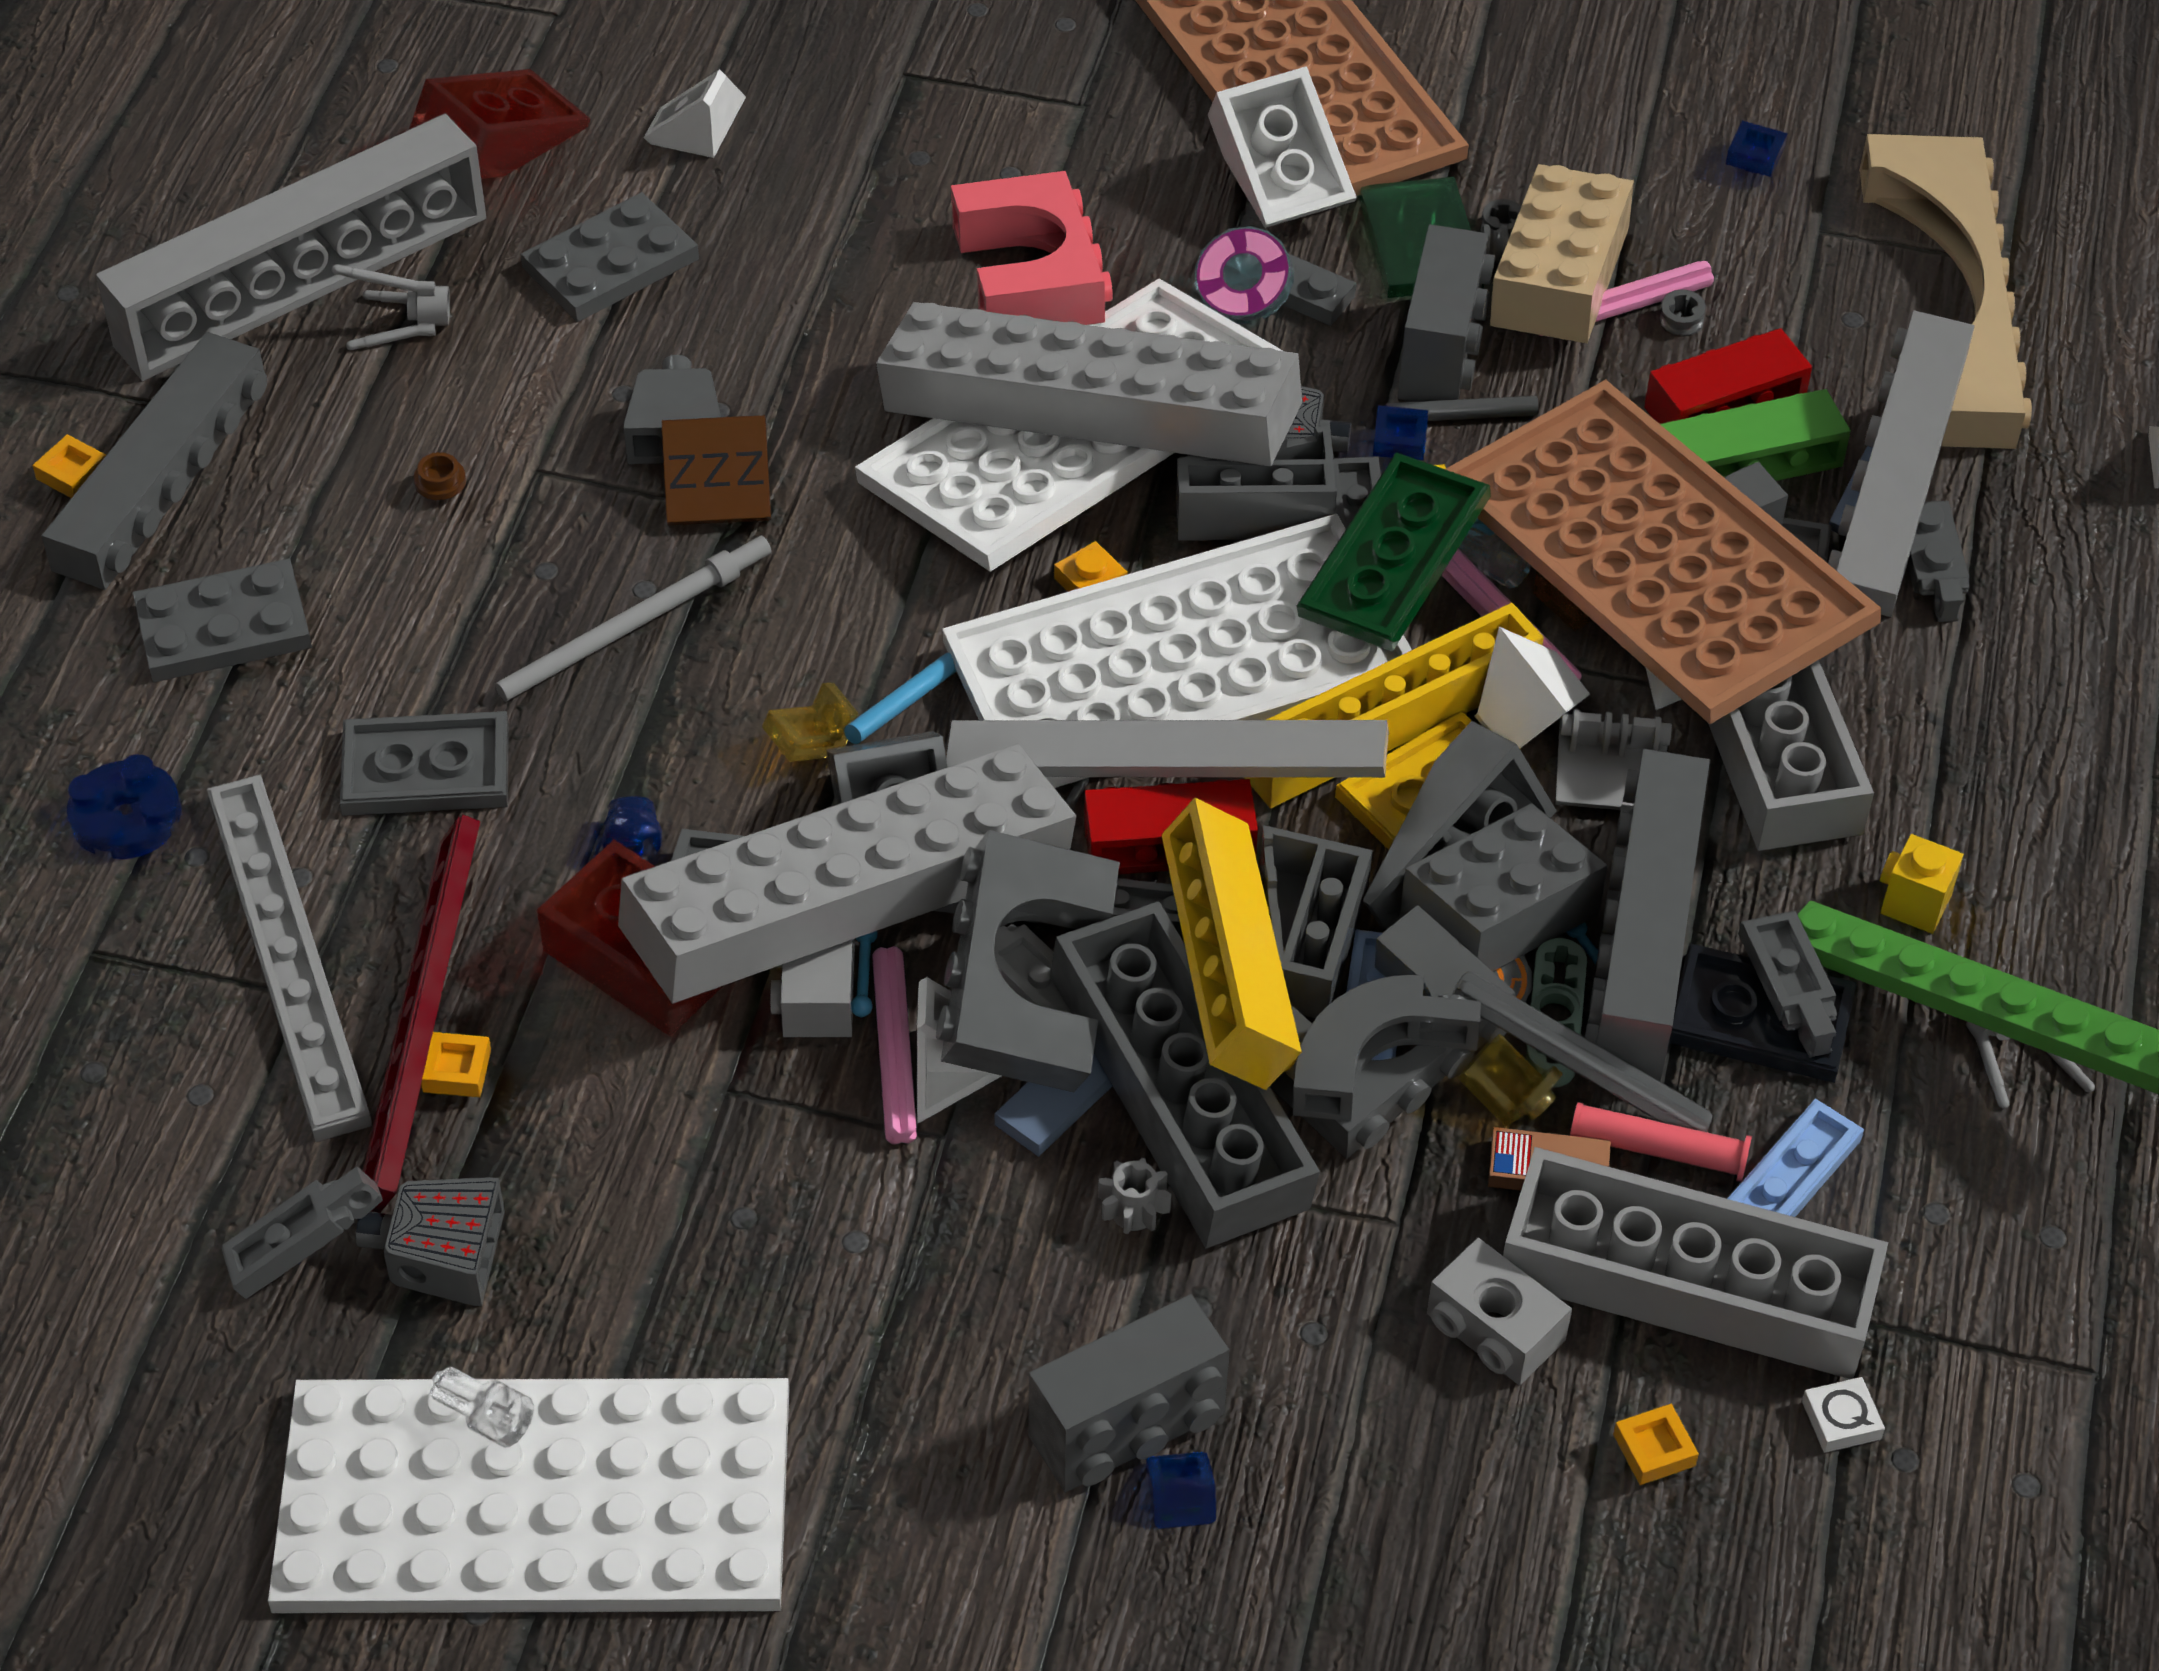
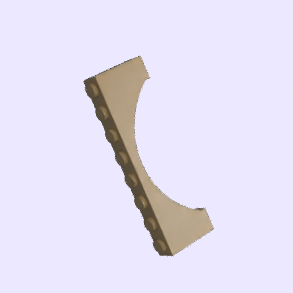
(1948, 195)

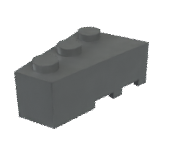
(1250, 500)
(1314, 909)

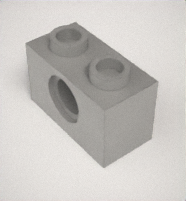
(1487, 1282)

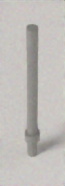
(718, 571)

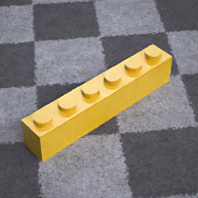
(1408, 691)
(1230, 945)

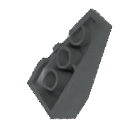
(1467, 789)

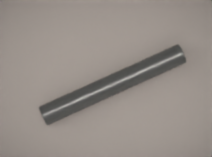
(1475, 408)

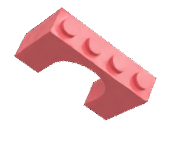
(1038, 214)

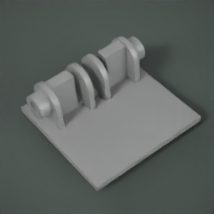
(1598, 756)

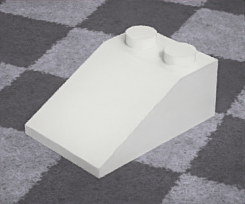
(1281, 147)

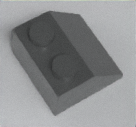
(883, 763)

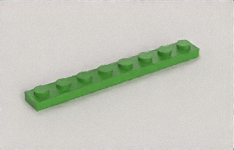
(1985, 996)

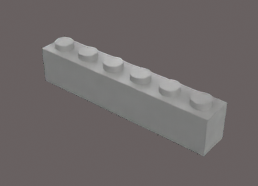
(1902, 457)

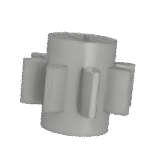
(1134, 1195)

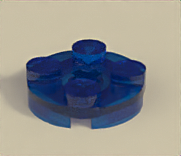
(128, 781)

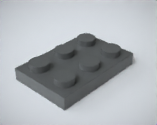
(609, 256)
(221, 620)

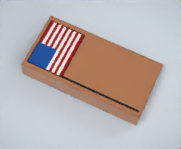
(1514, 1148)

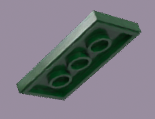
(1394, 551)

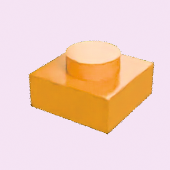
(67, 465)
(1087, 568)
(456, 1064)
(1655, 1444)

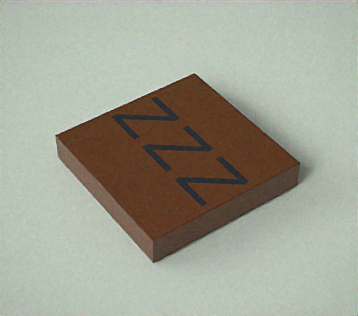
(716, 470)

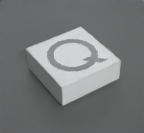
(1843, 1414)

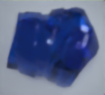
(631, 822)

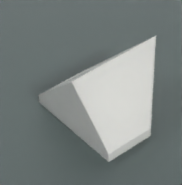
(697, 117)
(1526, 688)
(939, 1082)

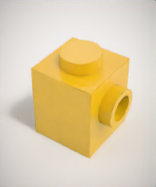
(1920, 882)

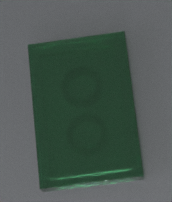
(1399, 222)

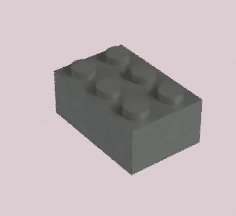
(1444, 315)
(1508, 886)
(1128, 1393)

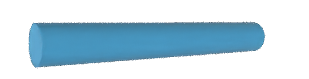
(900, 699)

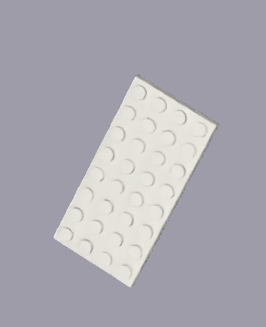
(1009, 488)
(1168, 641)
(602, 1505)

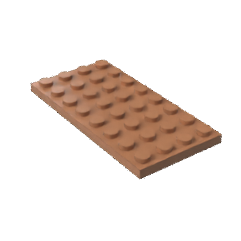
(1370, 99)
(1664, 551)

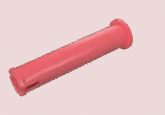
(1662, 1139)

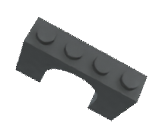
(987, 1020)
(1402, 1083)

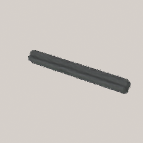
(1582, 1055)

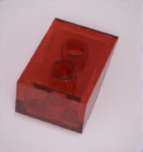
(504, 113)

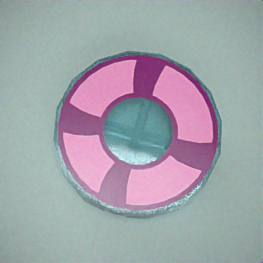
(1244, 274)

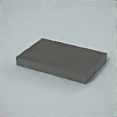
(424, 763)

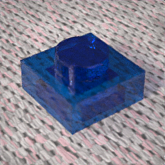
(1756, 148)
(1400, 432)

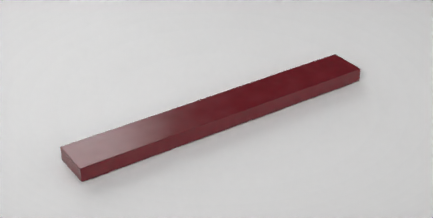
(419, 1008)

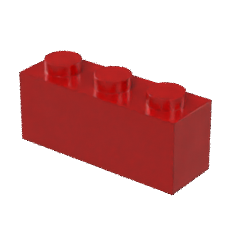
(1728, 378)
(1130, 821)

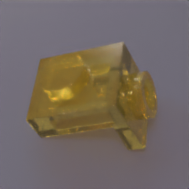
(813, 729)
(1509, 1082)

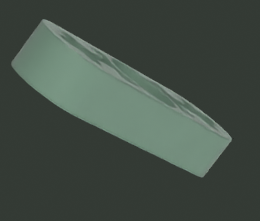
(1567, 994)

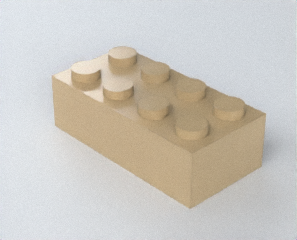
(1561, 253)

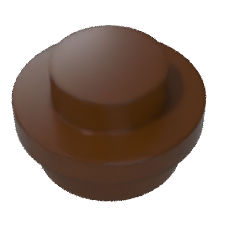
(439, 476)

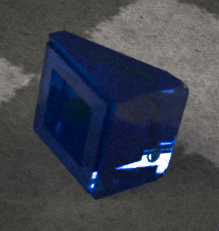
(1181, 1489)

